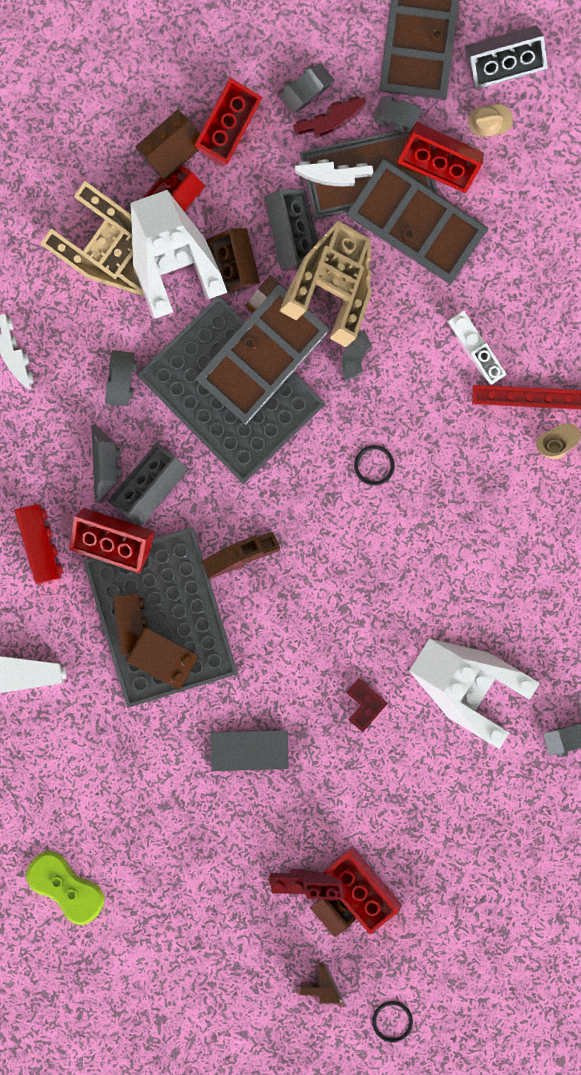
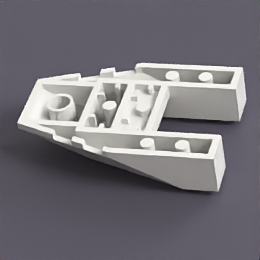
(165, 242)
(460, 679)

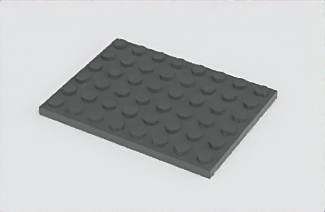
(236, 445)
(176, 605)

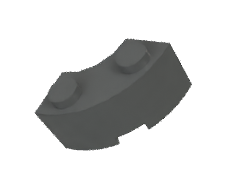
(302, 91)
(397, 114)
(353, 356)
(120, 378)
(563, 740)

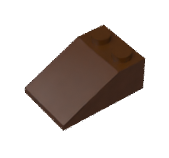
(162, 658)

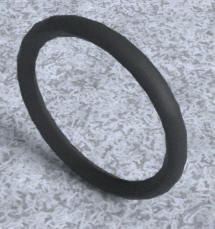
(377, 448)
(392, 1039)

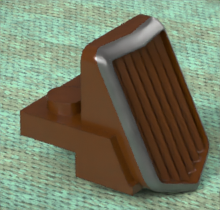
(325, 990)

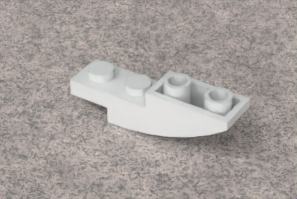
(324, 172)
(476, 348)
(15, 360)

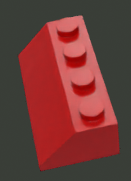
(227, 122)
(441, 157)
(182, 185)
(111, 540)
(38, 544)
(364, 891)

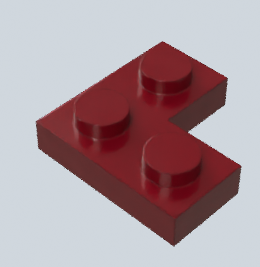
(370, 705)

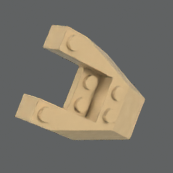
(110, 251)
(342, 268)

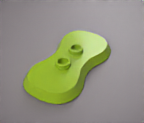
(76, 897)

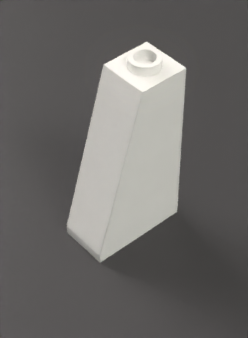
(26, 674)

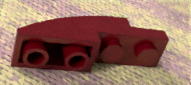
(338, 116)
(308, 882)

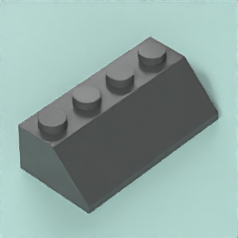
(506, 57)
(291, 226)
(148, 485)

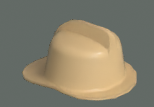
(490, 120)
(558, 441)

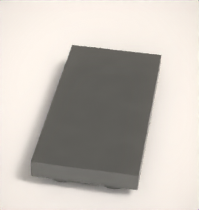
(249, 750)

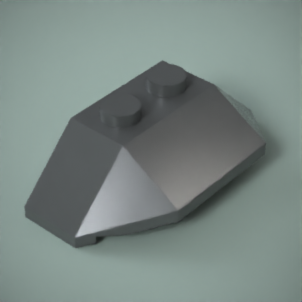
(104, 463)

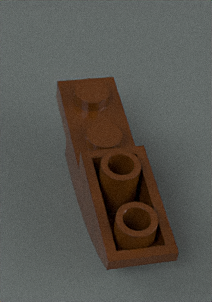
(239, 554)

